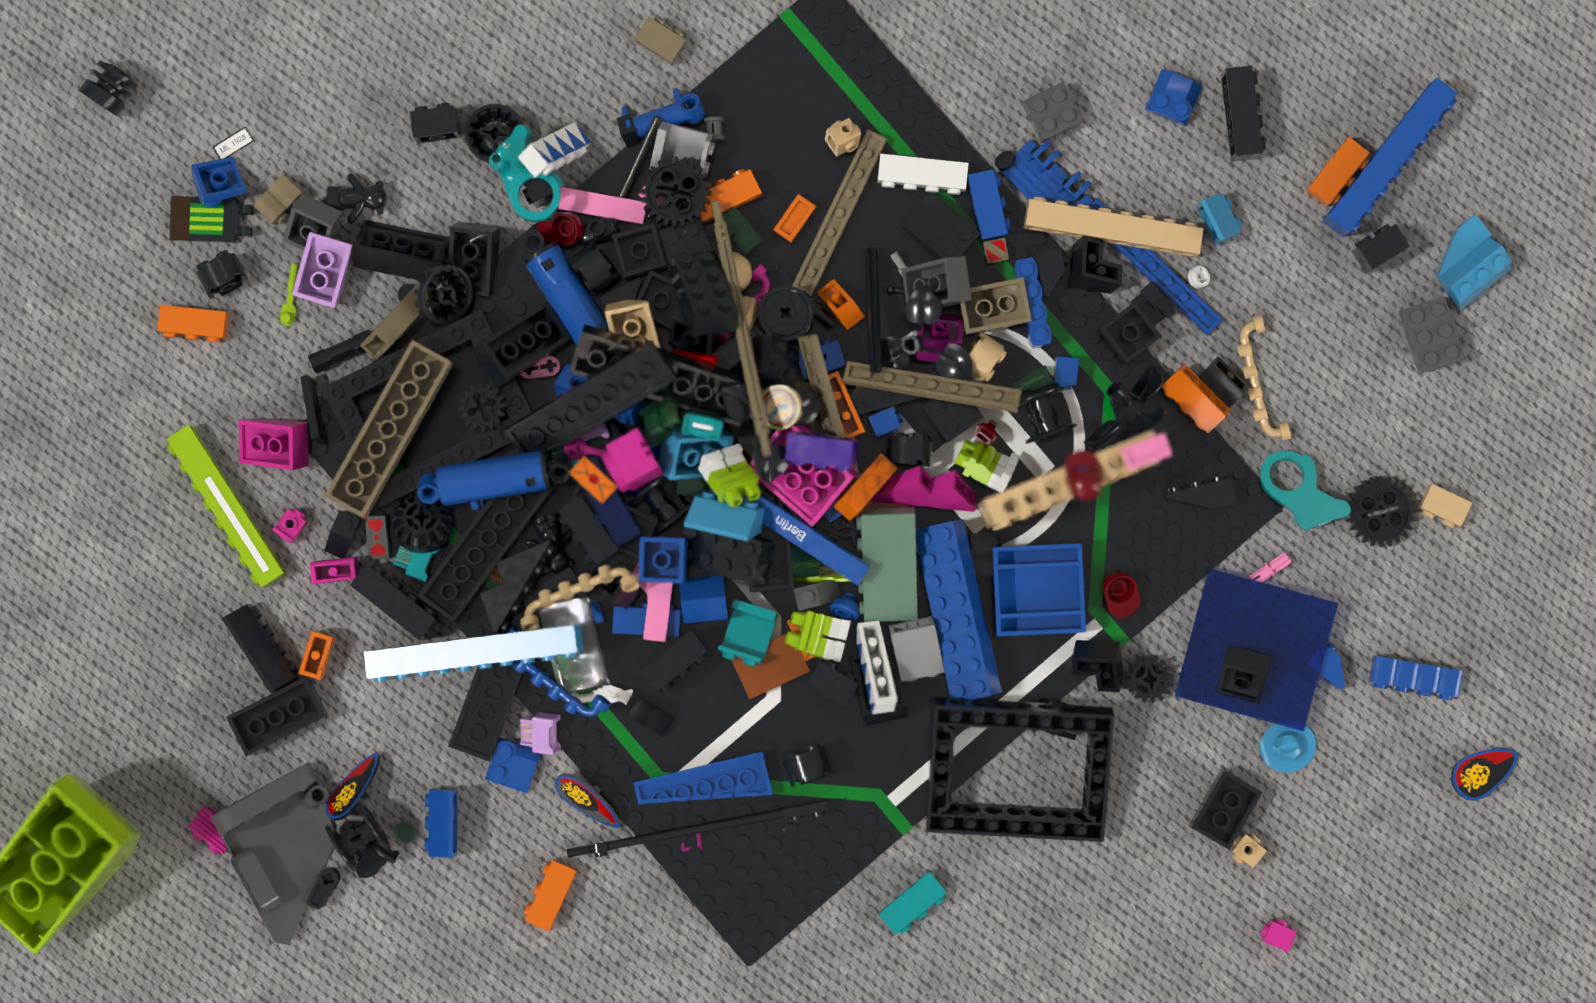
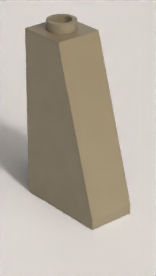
(393, 325)

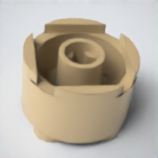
(984, 356)

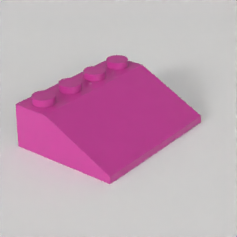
(806, 488)

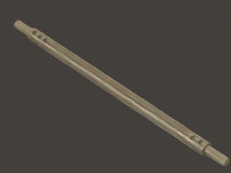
(742, 331)

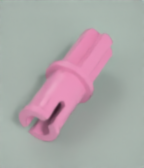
(1271, 568)

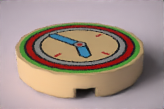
(782, 406)

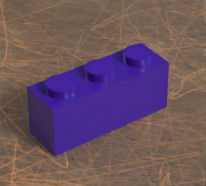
(821, 450)

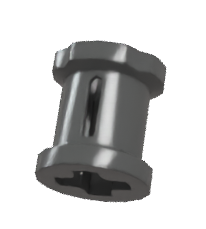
(714, 127)

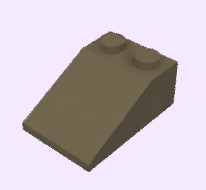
(996, 306)

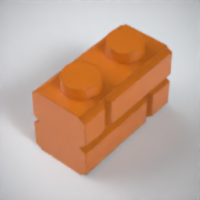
(317, 655)

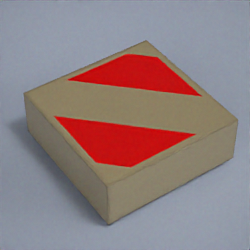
(995, 251)

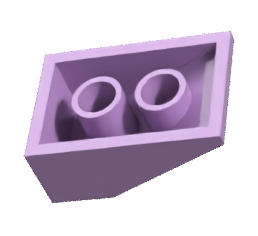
(323, 270)

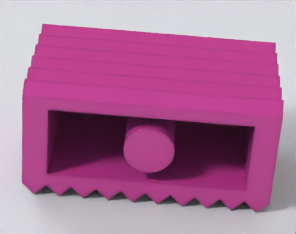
(334, 570)
(203, 828)

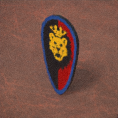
(1482, 772)
(352, 789)

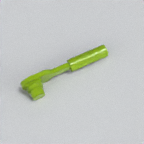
(288, 310)
(836, 577)

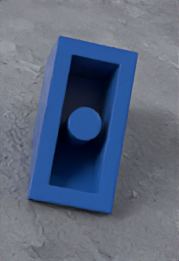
(1332, 668)

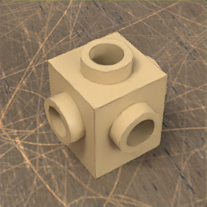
(843, 137)
(1255, 851)

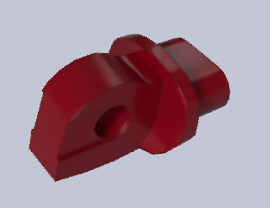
(986, 432)

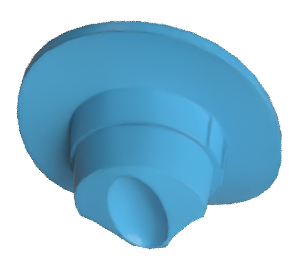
(1287, 748)

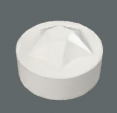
(1198, 277)

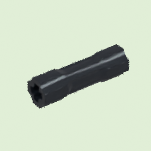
(327, 357)

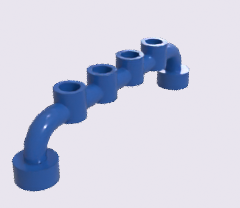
(557, 691)

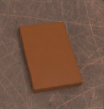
(779, 666)

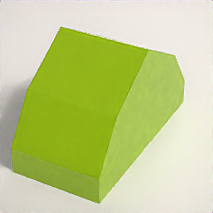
(60, 860)

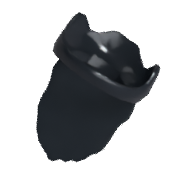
(374, 858)

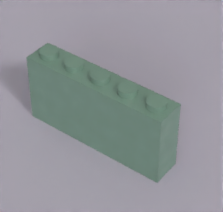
(890, 550)

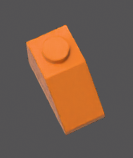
(840, 304)

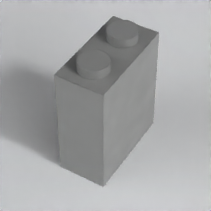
(916, 649)

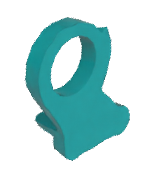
(515, 174)
(1307, 503)

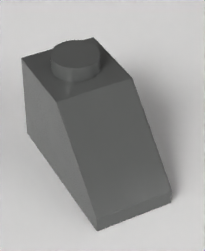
(816, 594)

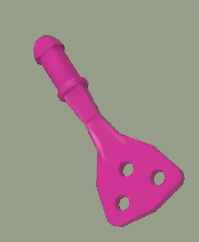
(583, 450)

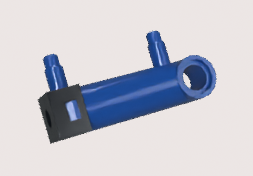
(685, 109)

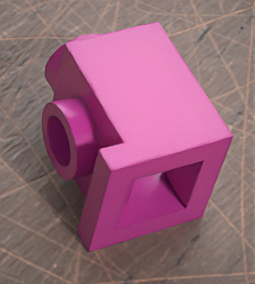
(290, 534)

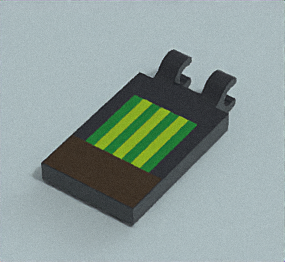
(200, 223)

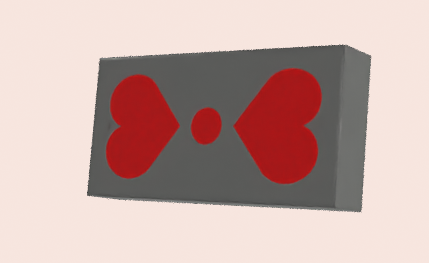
(378, 536)

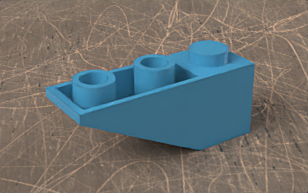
(1462, 242)

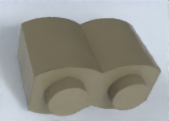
(278, 200)

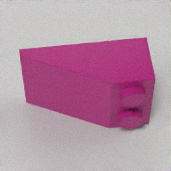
(273, 443)

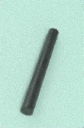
(640, 156)

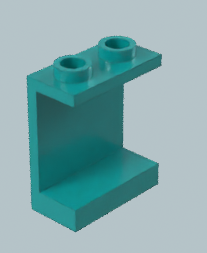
(748, 633)

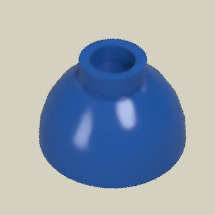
(845, 607)

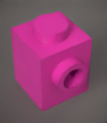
(1278, 934)

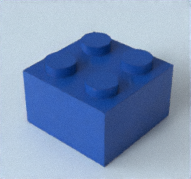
(663, 560)

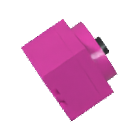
(630, 462)

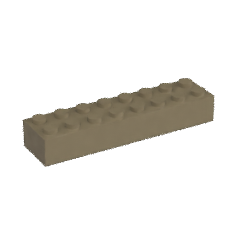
(389, 429)

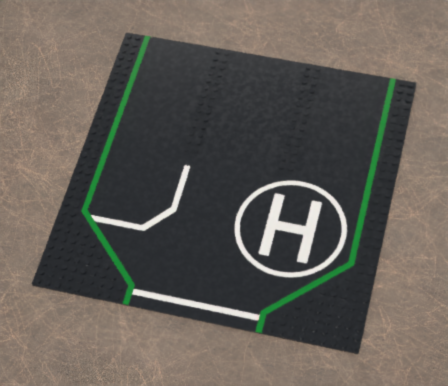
(770, 875)

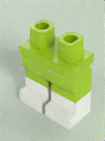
(986, 464)
(730, 475)
(811, 633)

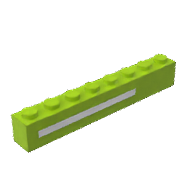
(226, 506)

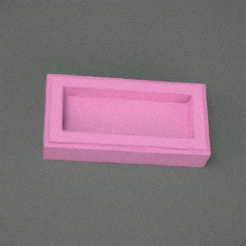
(1146, 451)

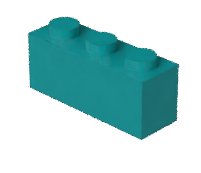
(913, 903)

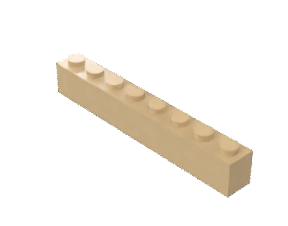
(1113, 228)

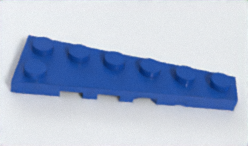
(722, 779)

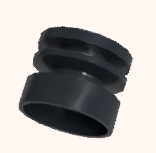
(108, 87)

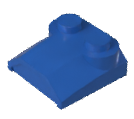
(1173, 97)
(217, 181)
(512, 765)

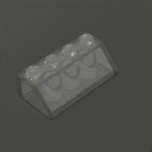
(588, 667)

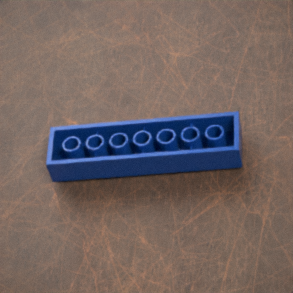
(1390, 156)
(957, 610)

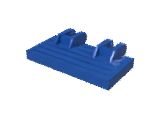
(1034, 180)

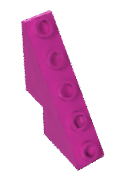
(918, 488)

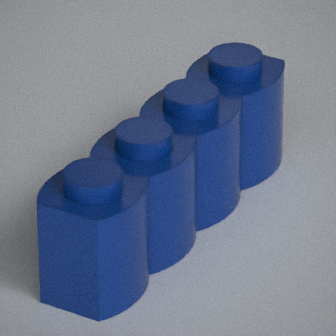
(1038, 332)
(1415, 676)

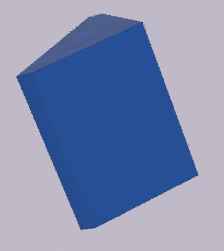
(703, 599)

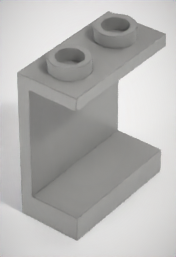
(682, 142)

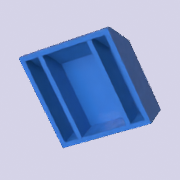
(1039, 589)

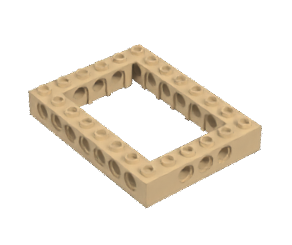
(1012, 504)

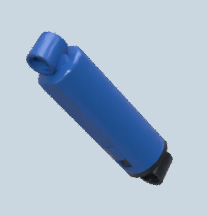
(562, 287)
(494, 477)

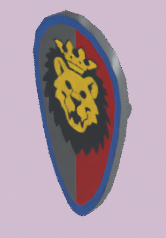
(586, 799)

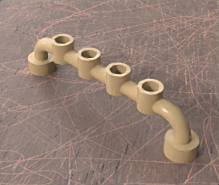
(1255, 391)
(567, 590)

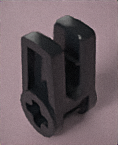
(322, 890)

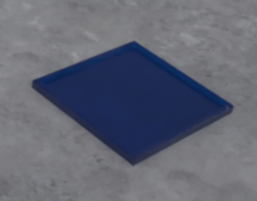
(1266, 621)

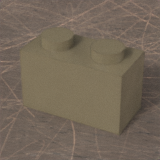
(661, 40)

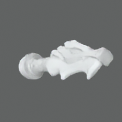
(610, 692)

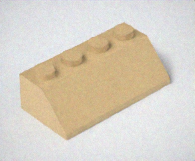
(632, 320)

